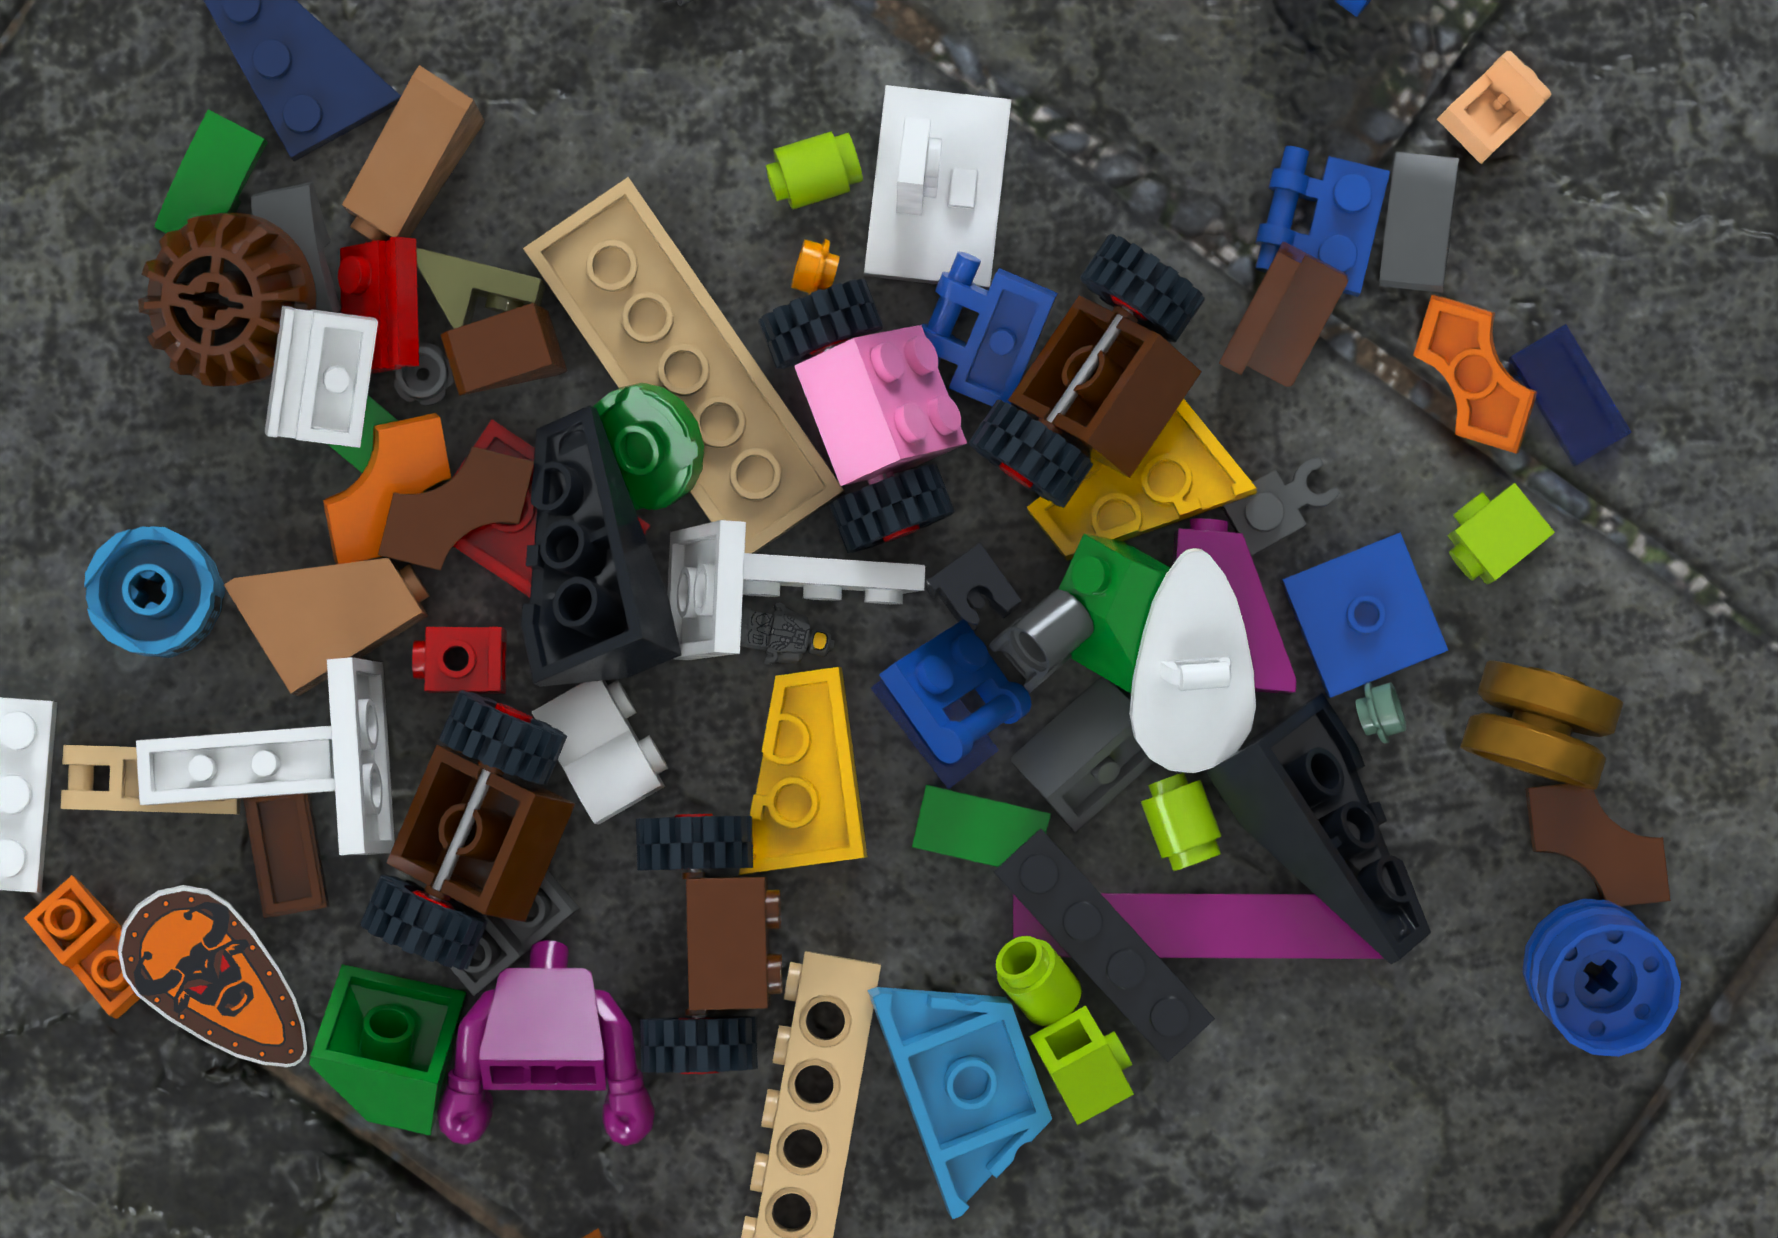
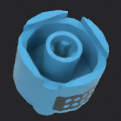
(117, 597)

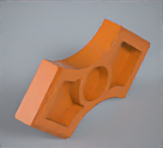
(1487, 398)
(404, 460)

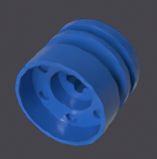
(1620, 1006)

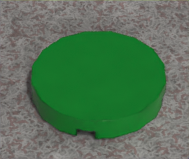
(653, 443)

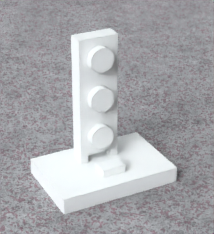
(936, 184)
(713, 573)
(338, 758)

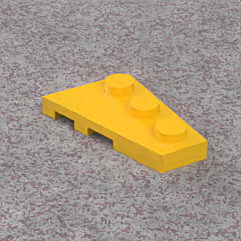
(1176, 480)
(807, 777)

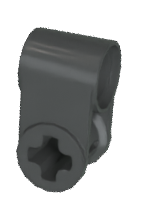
(1045, 637)

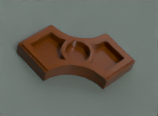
(483, 492)
(1621, 864)

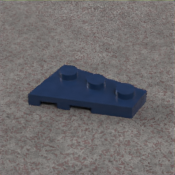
(300, 72)

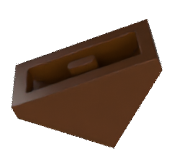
(504, 350)

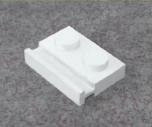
(321, 376)

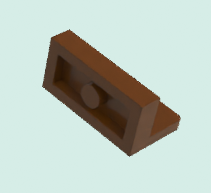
(1285, 316)

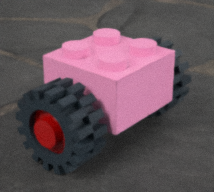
(874, 407)

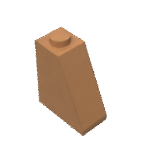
(412, 158)
(327, 614)

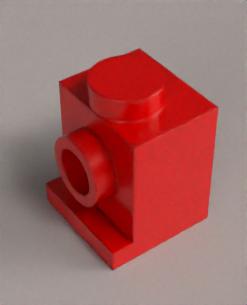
(486, 662)

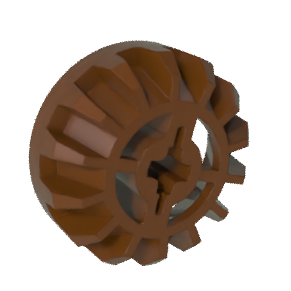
(270, 277)

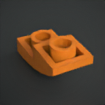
(85, 941)

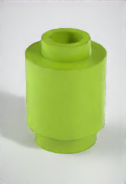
(814, 169)
(1182, 821)
(1037, 980)

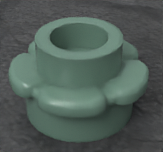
(1381, 711)

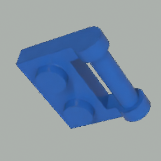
(944, 673)

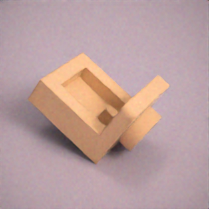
(1495, 106)

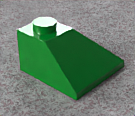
(1117, 591)
(388, 1046)

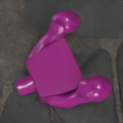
(545, 1033)

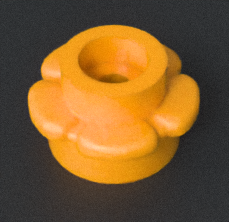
(815, 267)

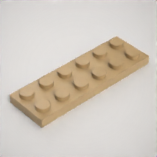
(663, 329)

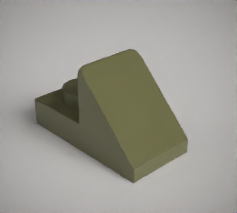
(460, 282)

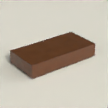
(286, 854)

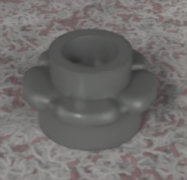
(430, 390)

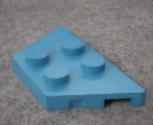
(963, 1082)

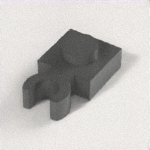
(1275, 507)

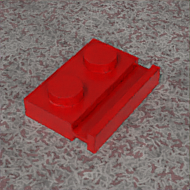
(381, 283)

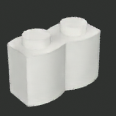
(601, 749)

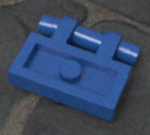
(1343, 216)
(1002, 336)

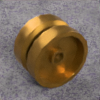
(1544, 715)

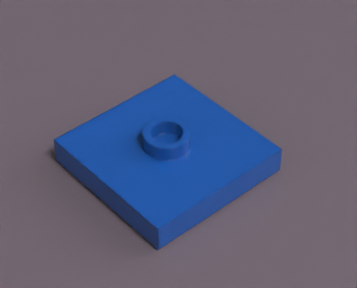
(1364, 615)

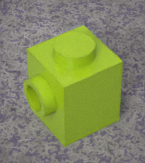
(1496, 533)
(1084, 1064)

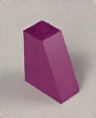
(1230, 552)

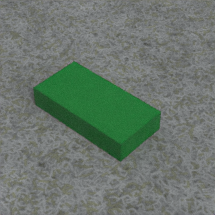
(974, 826)

